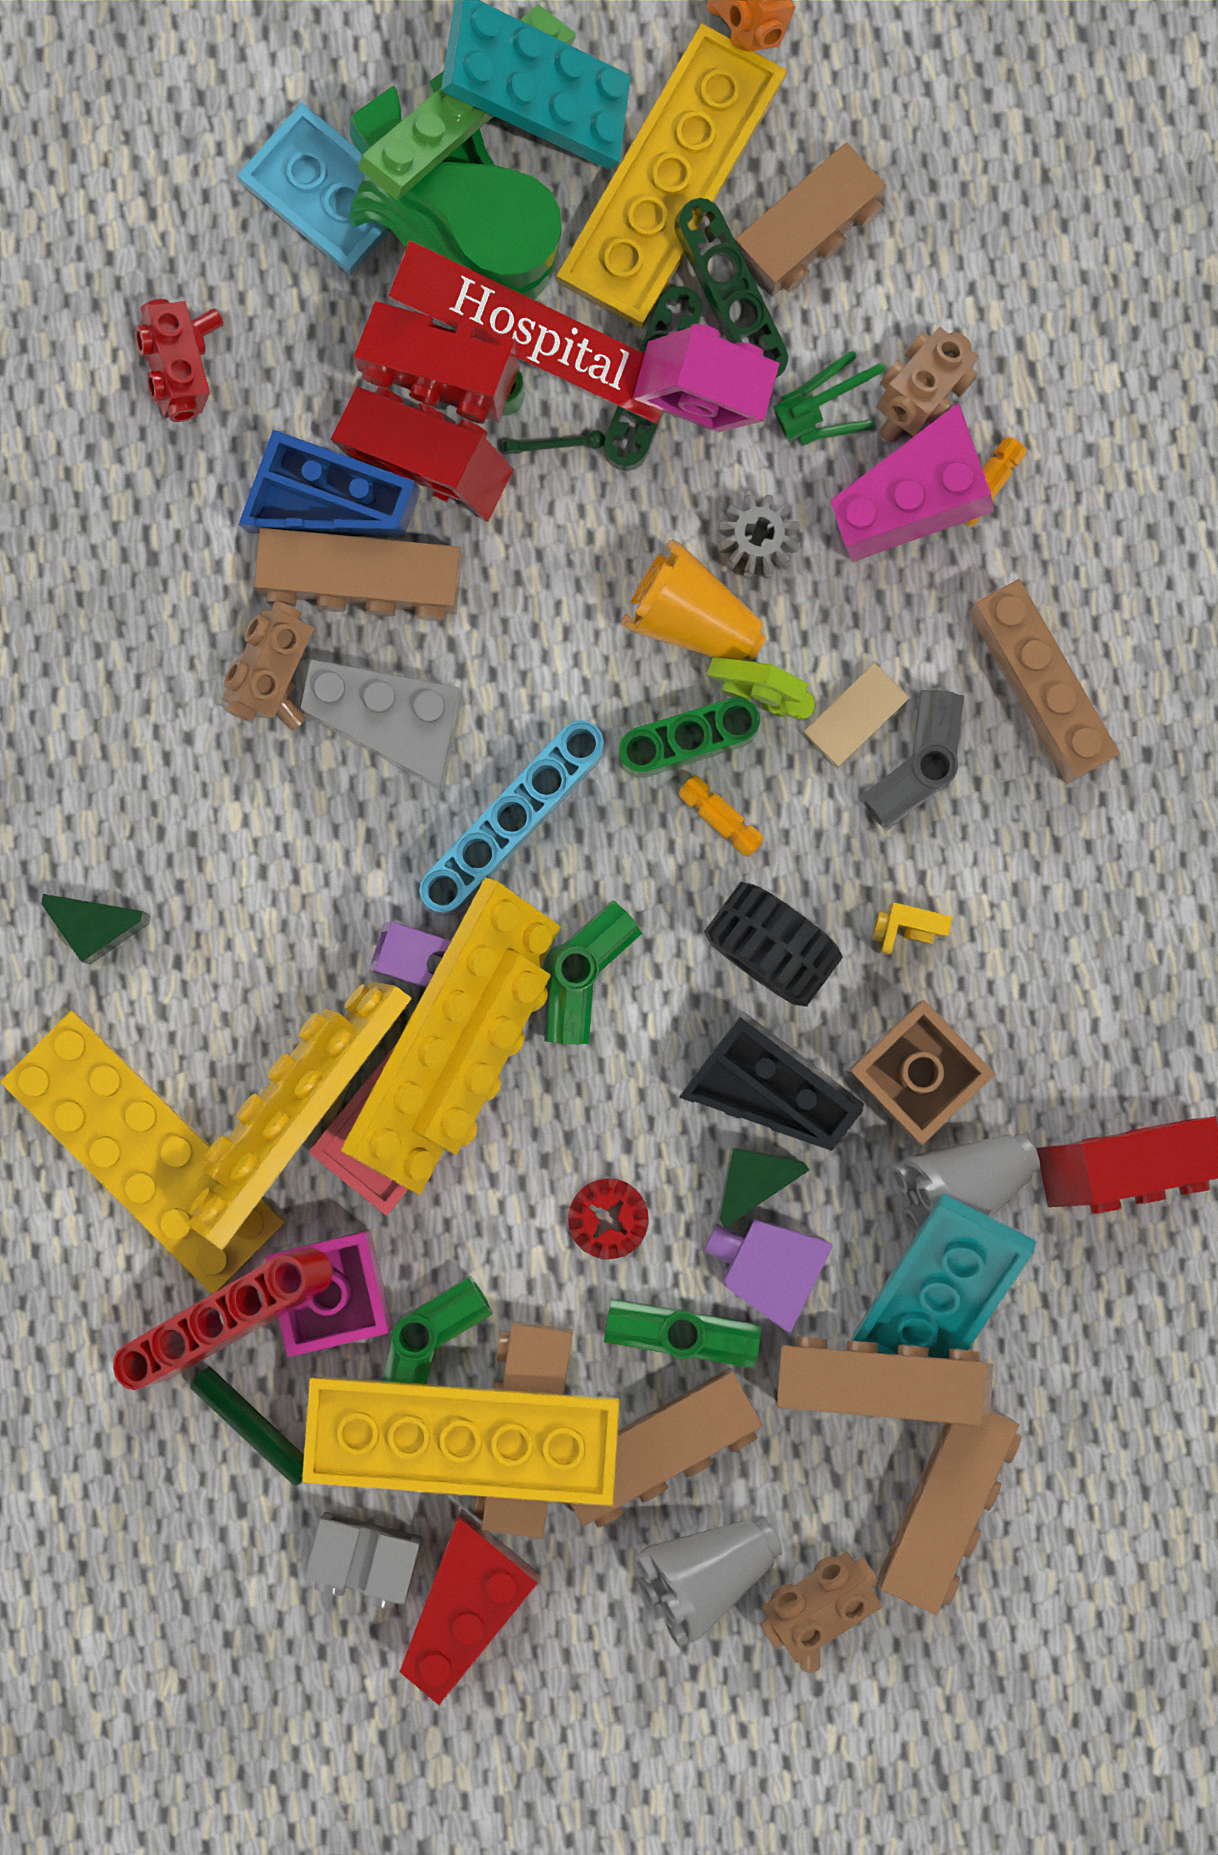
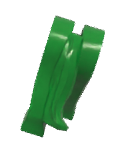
(465, 207)

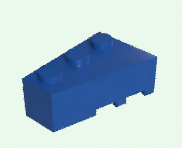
(326, 493)

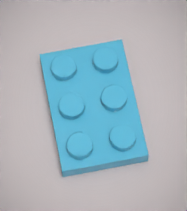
(309, 181)

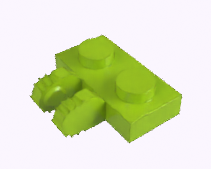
(773, 687)

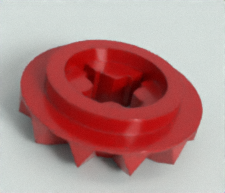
(632, 1215)

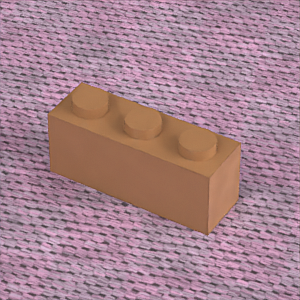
(811, 220)

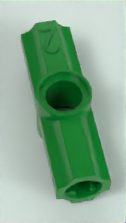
(716, 1338)

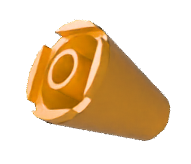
(693, 609)

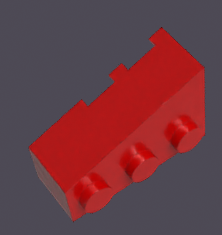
(437, 362)
(424, 448)
(1131, 1165)
(466, 1607)

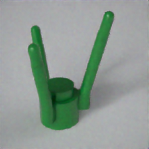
(801, 411)

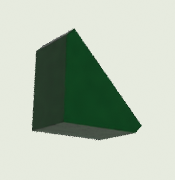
(93, 927)
(752, 1180)

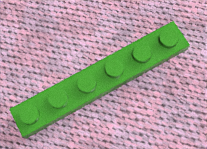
(436, 128)

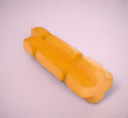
(998, 468)
(721, 816)

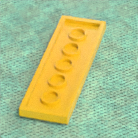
(677, 156)
(132, 1145)
(461, 1440)

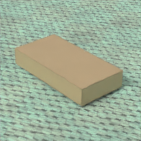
(856, 715)

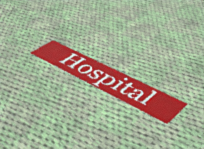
(541, 333)

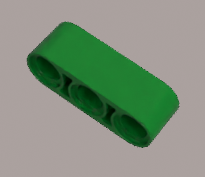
(706, 720)

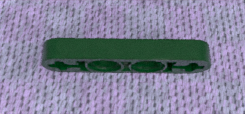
(739, 288)
(617, 429)

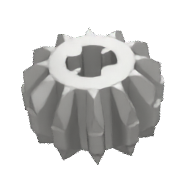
(770, 550)

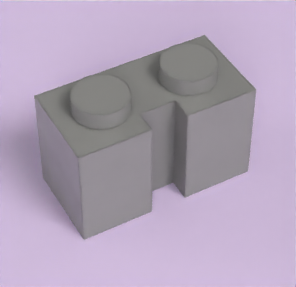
(362, 1559)

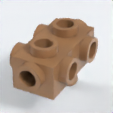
(923, 387)
(263, 676)
(820, 1608)

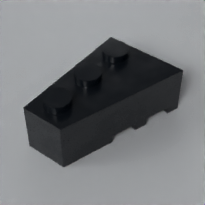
(773, 1085)

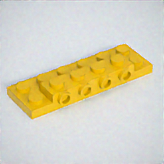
(456, 1040)
(290, 1107)

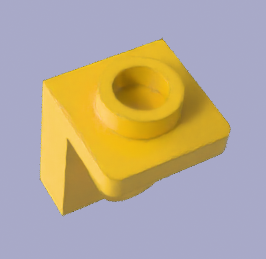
(919, 924)

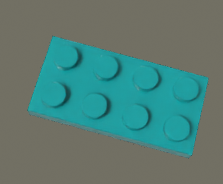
(536, 82)
(946, 1282)

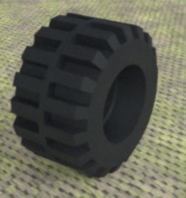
(773, 944)

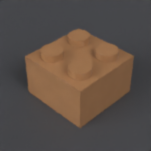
(920, 1072)

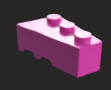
(915, 490)

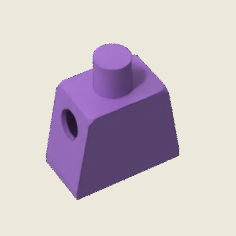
(404, 953)
(770, 1267)

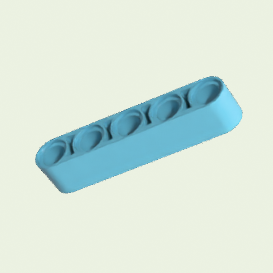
(518, 794)

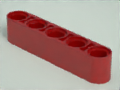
(240, 1312)

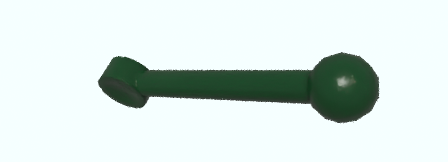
(594, 439)

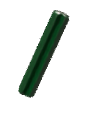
(249, 1424)

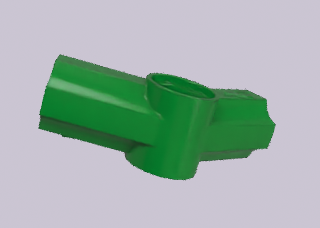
(597, 946)
(445, 1319)

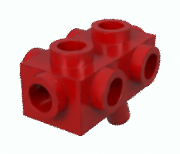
(174, 352)

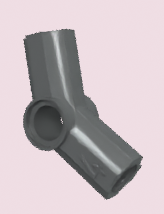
(935, 736)

